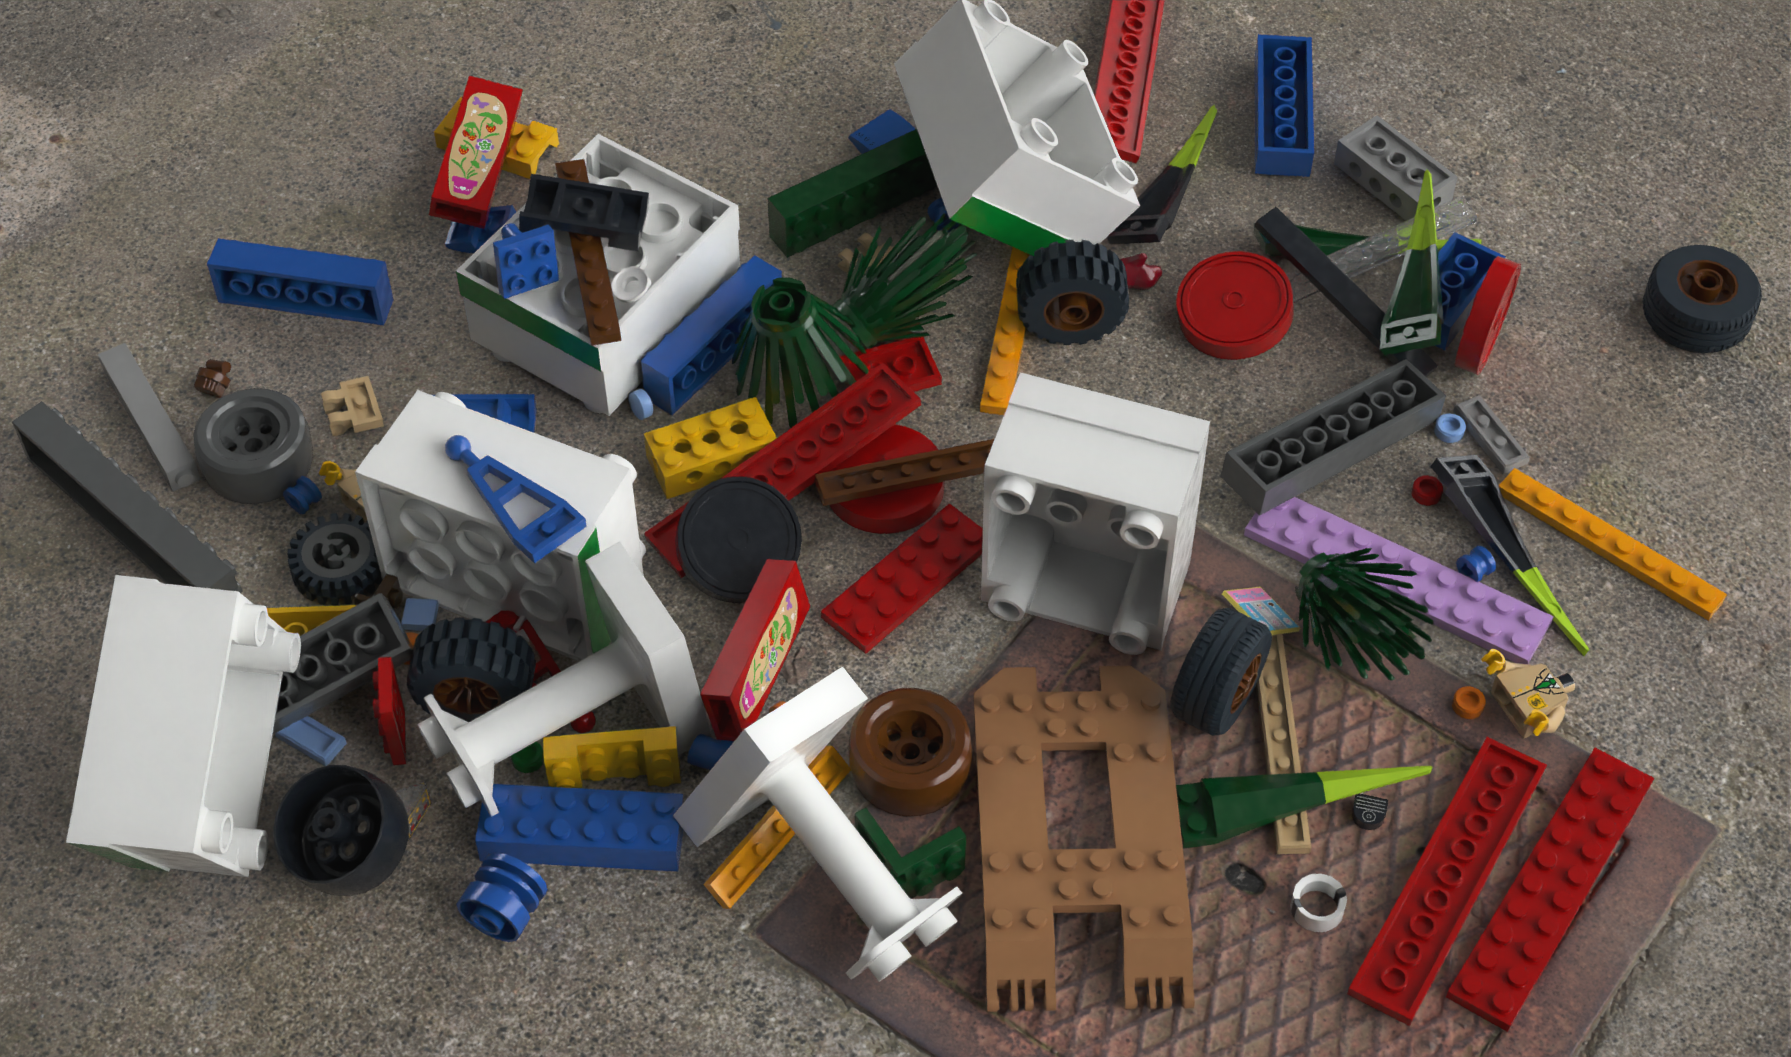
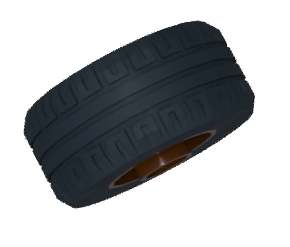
(1701, 298)
(1220, 671)

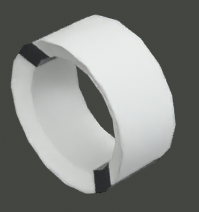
(1324, 884)

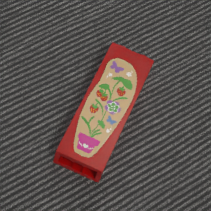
(476, 152)
(755, 649)

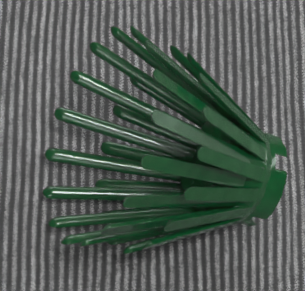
(787, 323)

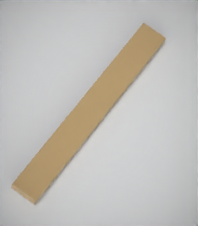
(1281, 743)

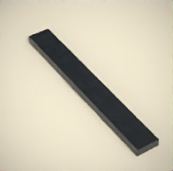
(1334, 284)

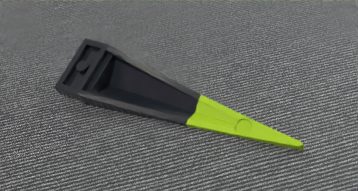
(1163, 197)
(1480, 500)

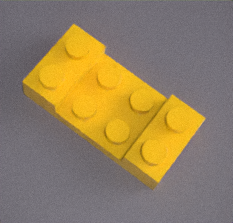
(524, 147)
(613, 754)

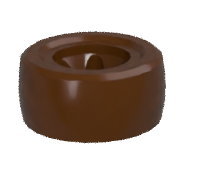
(914, 778)

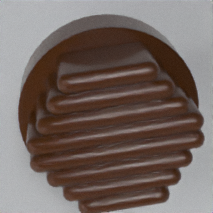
(212, 378)

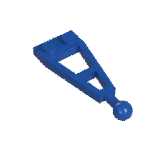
(540, 535)

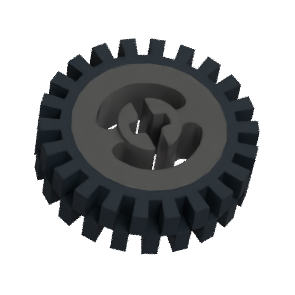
(342, 573)

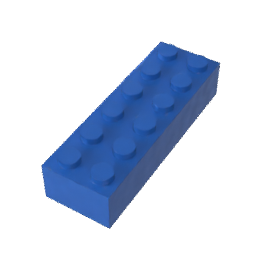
(1283, 105)
(300, 281)
(704, 338)
(583, 827)

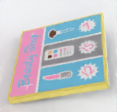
(1260, 606)

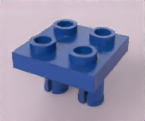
(525, 259)

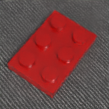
(906, 358)
(390, 711)

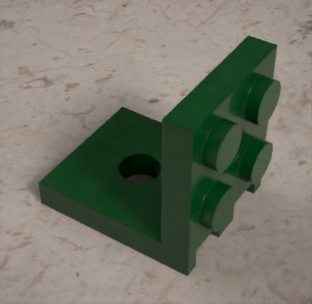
(921, 868)

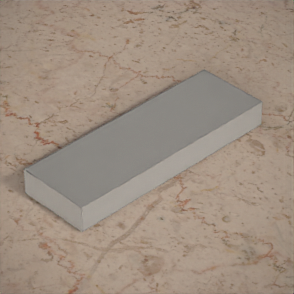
(1491, 434)

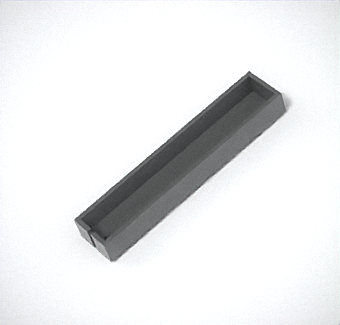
(120, 503)

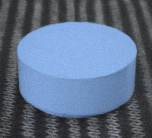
(640, 404)
(1450, 428)

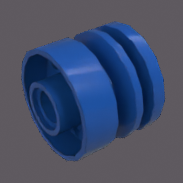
(502, 897)

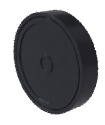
(731, 534)

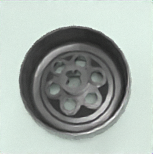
(262, 462)

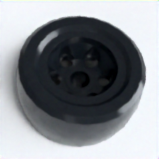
(317, 817)

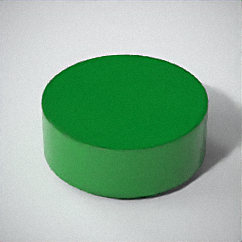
(529, 758)

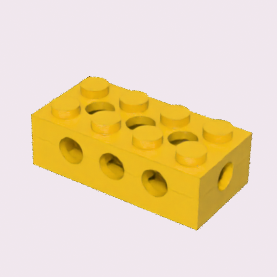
(706, 446)

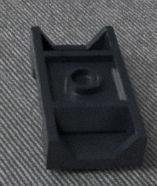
(586, 210)

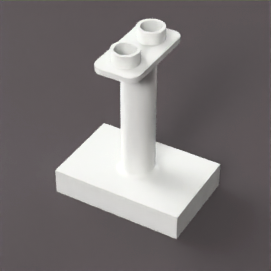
(644, 654)
(772, 765)

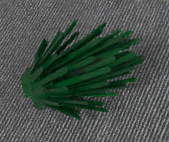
(889, 296)
(1359, 610)

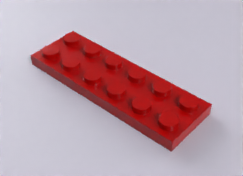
(905, 579)

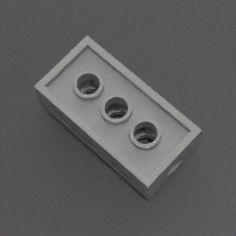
(1392, 167)

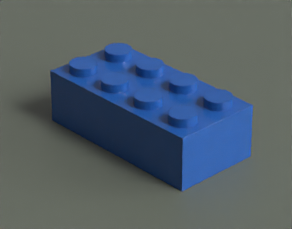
(1462, 271)

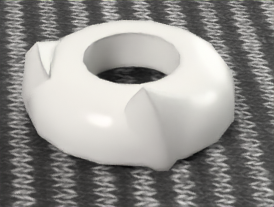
(625, 276)

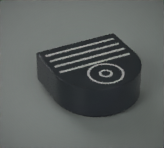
(1369, 811)

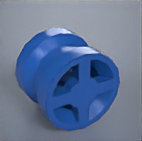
(936, 210)
(302, 495)
(1477, 564)

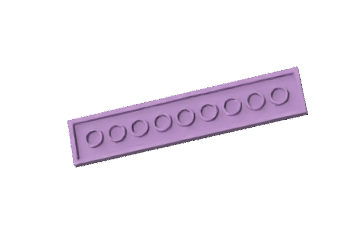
(1451, 598)

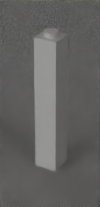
(149, 417)

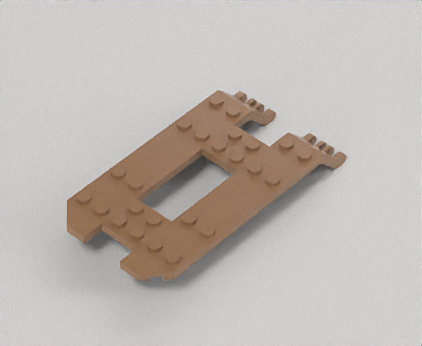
(1029, 882)

